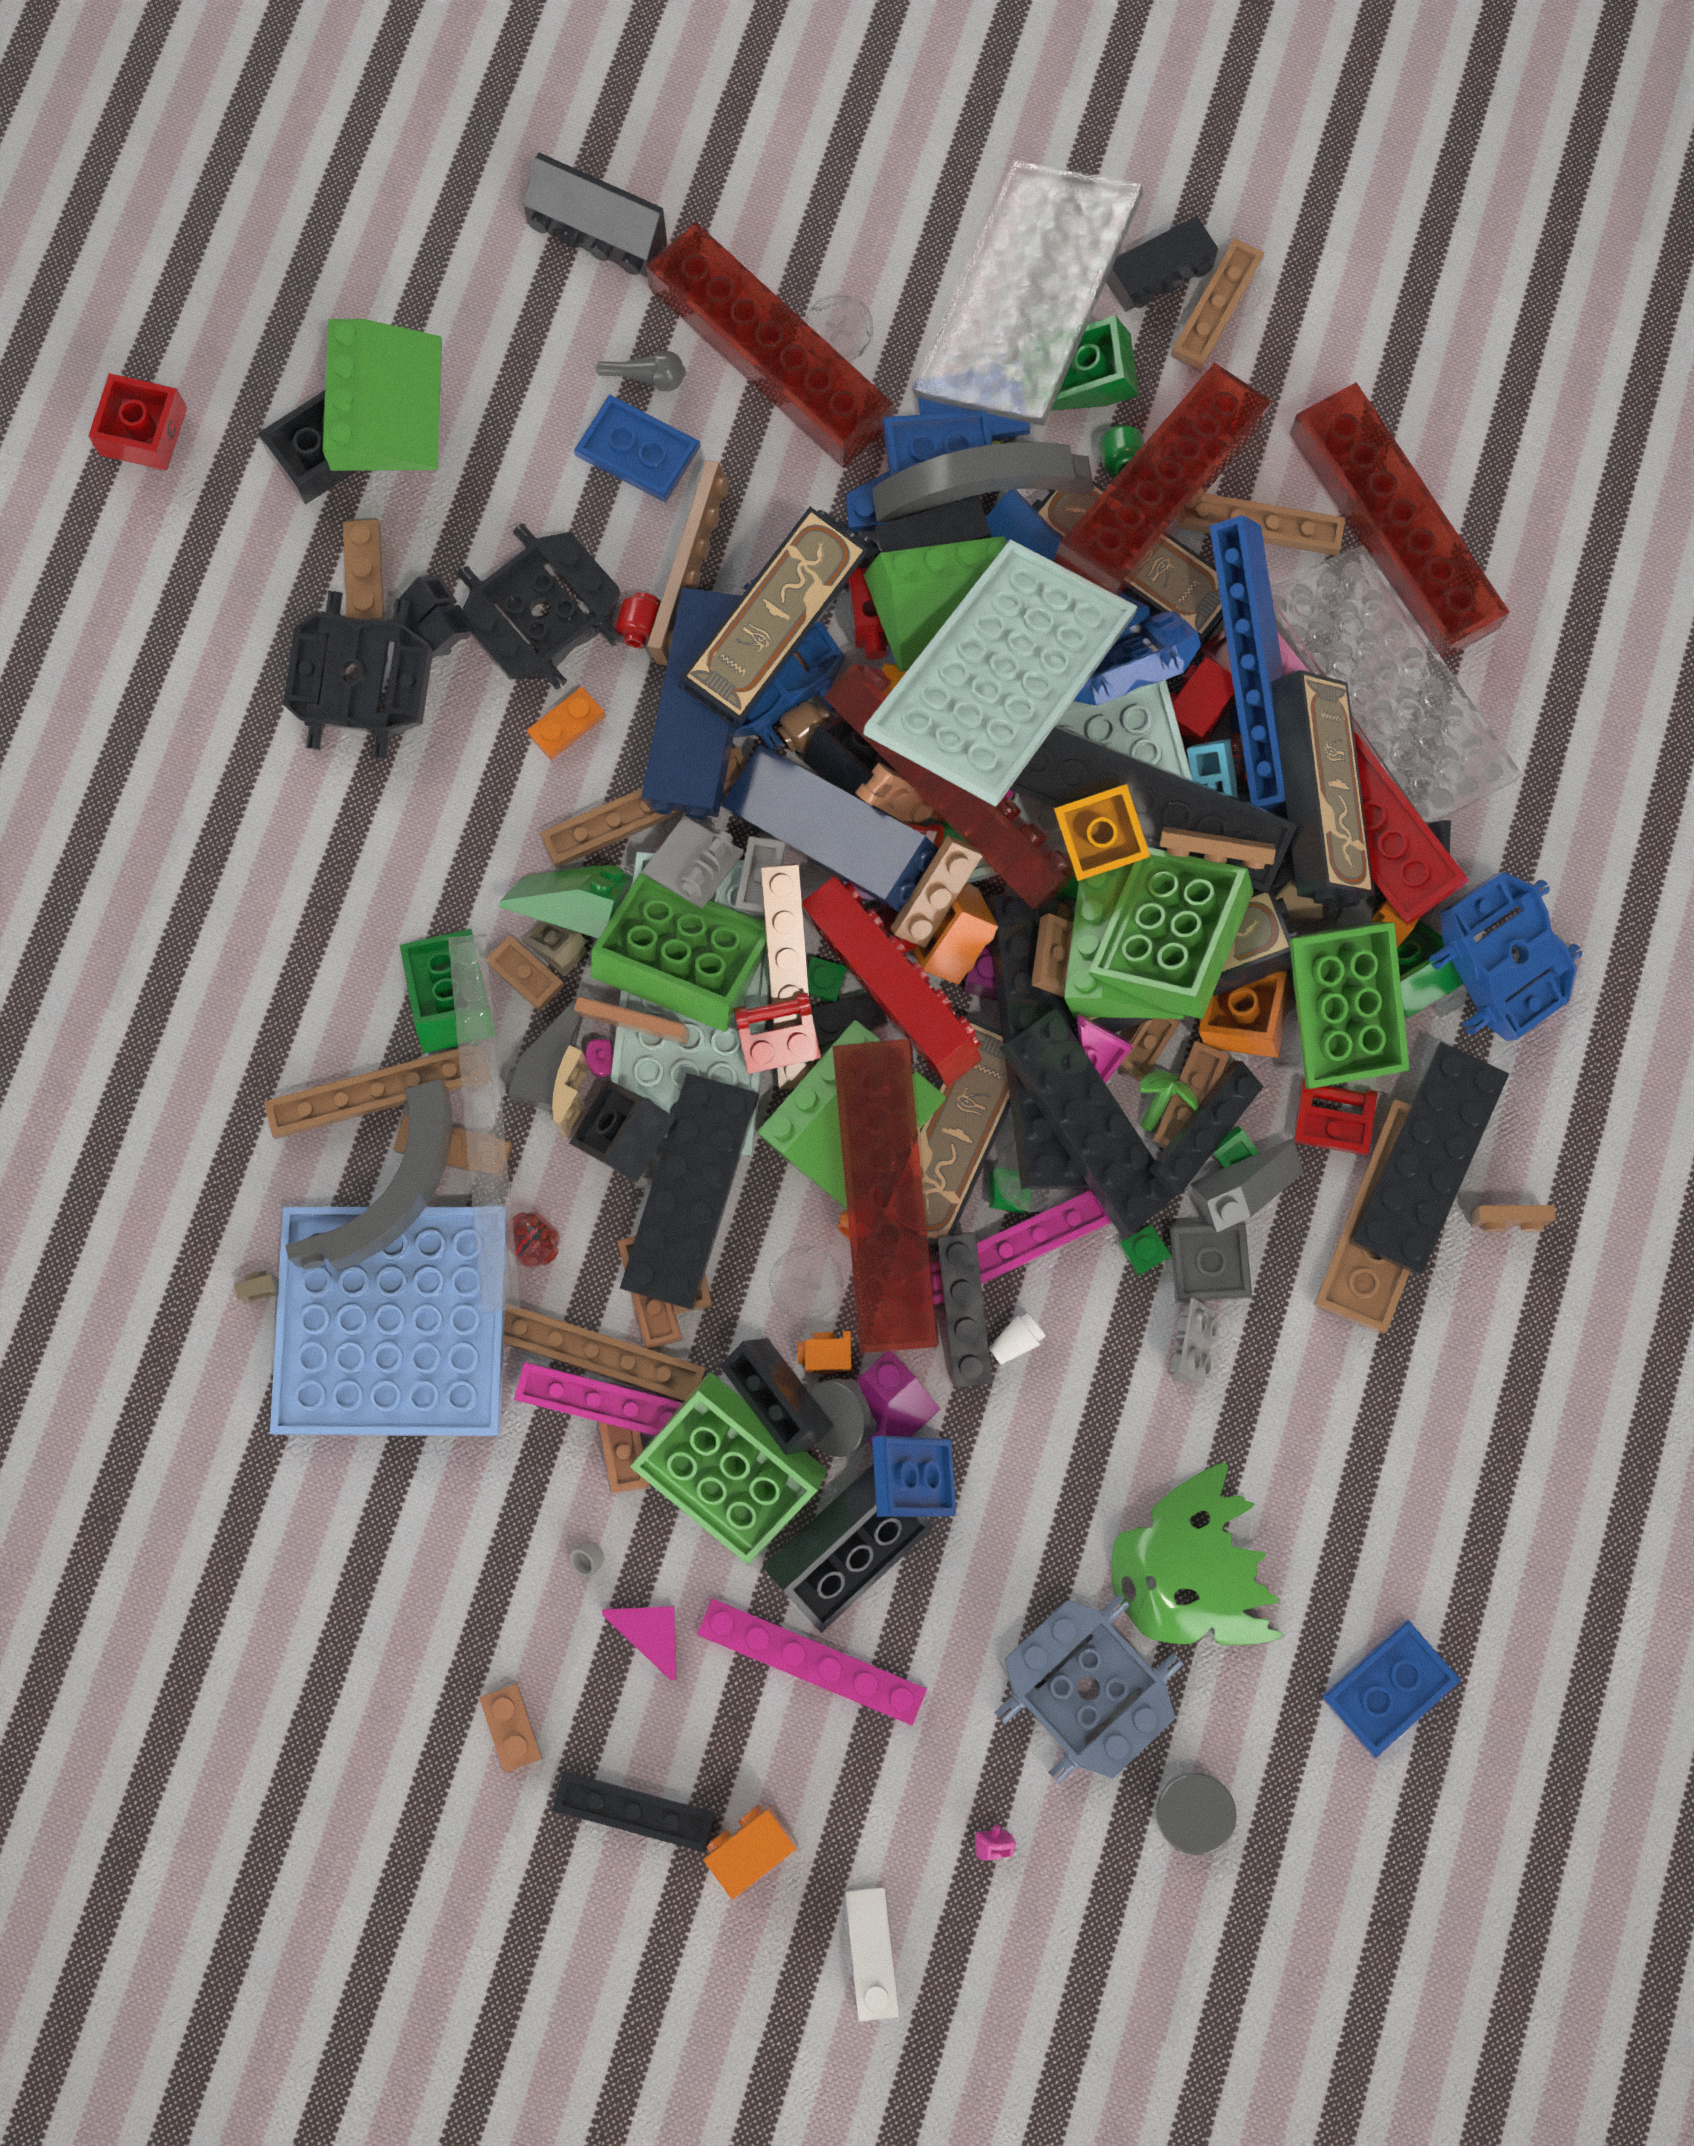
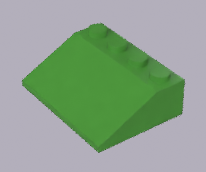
(381, 397)
(922, 589)
(1173, 930)
(680, 953)
(1084, 993)
(1349, 1003)
(807, 1122)
(728, 1470)

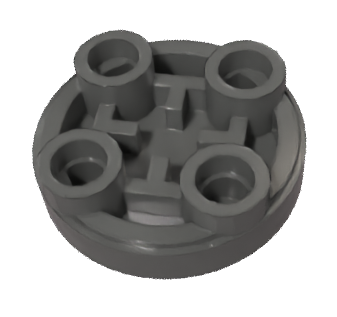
(849, 1414)
(1196, 1813)

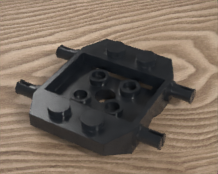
(526, 583)
(317, 674)

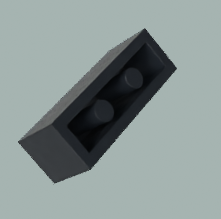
(1162, 264)
(942, 525)
(776, 1396)

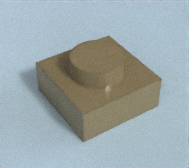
(257, 1287)

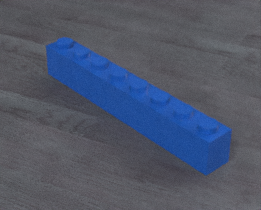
(1252, 652)

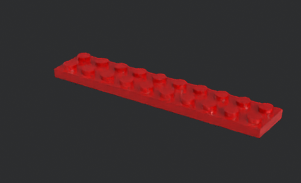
(1403, 851)

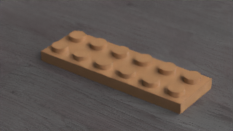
(1356, 1281)

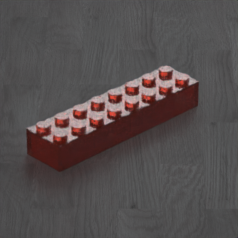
(769, 344)
(1163, 481)
(1398, 520)
(1004, 839)
(886, 1196)

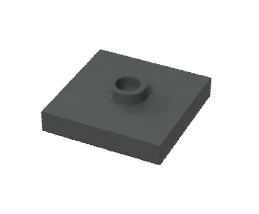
(1210, 1263)

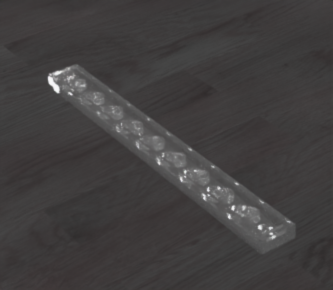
(484, 1124)

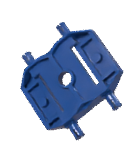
(1135, 665)
(795, 684)
(1507, 993)

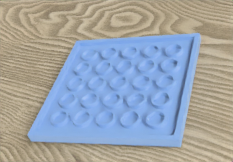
(388, 1339)

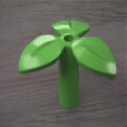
(1165, 1085)

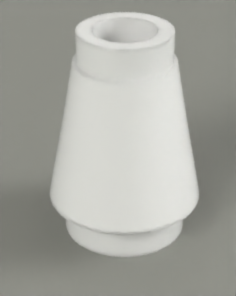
(1018, 1338)

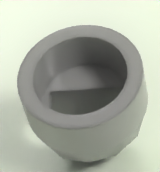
(586, 1559)

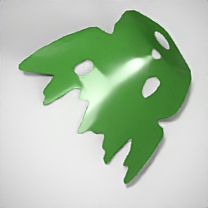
(1195, 1561)

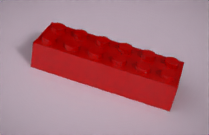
(893, 980)

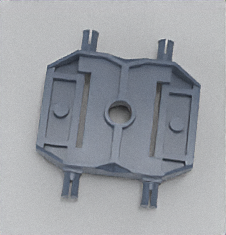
(1118, 1676)

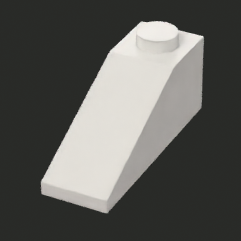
(871, 1954)

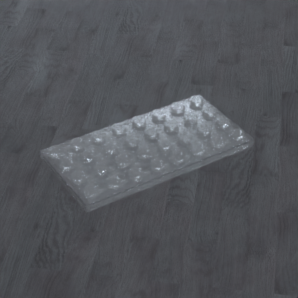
(1028, 292)
(1401, 693)

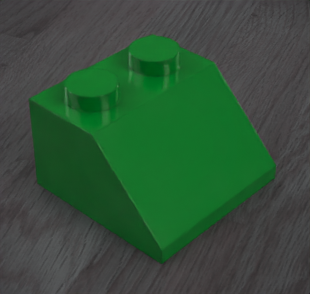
(1419, 979)

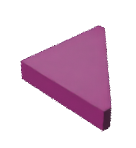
(1102, 1046)
(650, 1632)

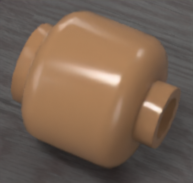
(800, 723)

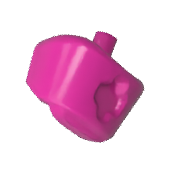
(599, 1057)
(994, 1844)

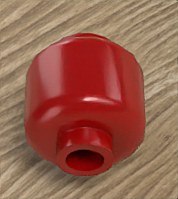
(637, 619)

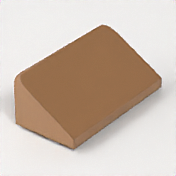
(1148, 1043)

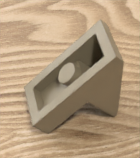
(556, 946)

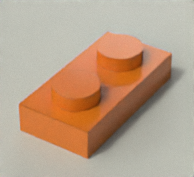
(566, 723)

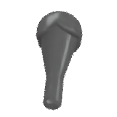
(660, 370)

